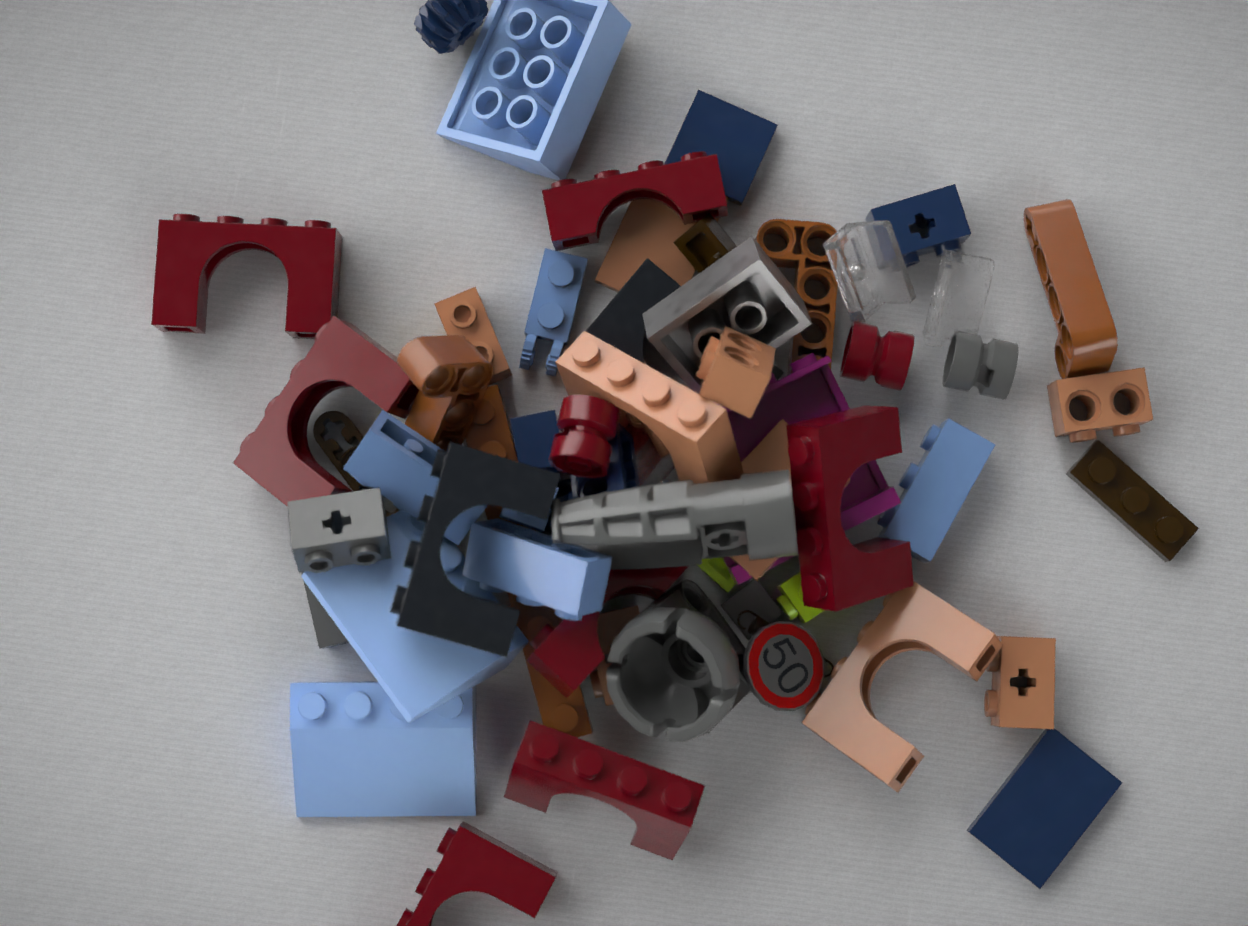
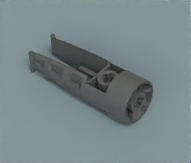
(682, 521)

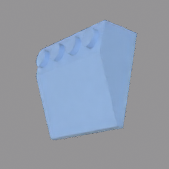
(535, 81)
(409, 665)
(367, 761)

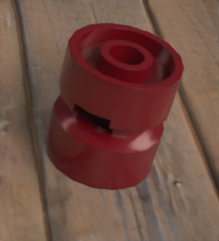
(883, 357)
(583, 444)

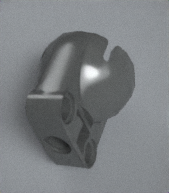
(677, 666)

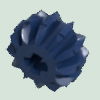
(449, 22)

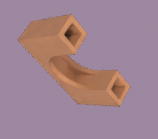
(686, 423)
(907, 623)

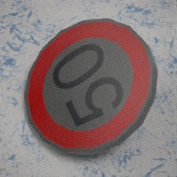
(784, 666)

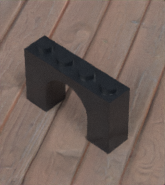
(622, 319)
(430, 600)

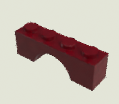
(687, 187)
(573, 648)

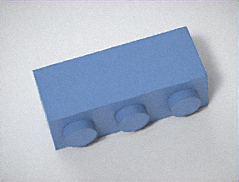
(401, 466)
(935, 488)
(535, 569)

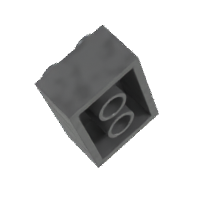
(735, 292)

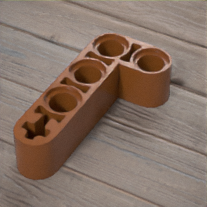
(807, 268)
(1073, 290)
(450, 386)

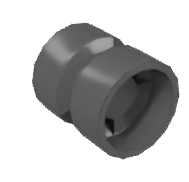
(980, 365)

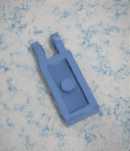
(553, 306)

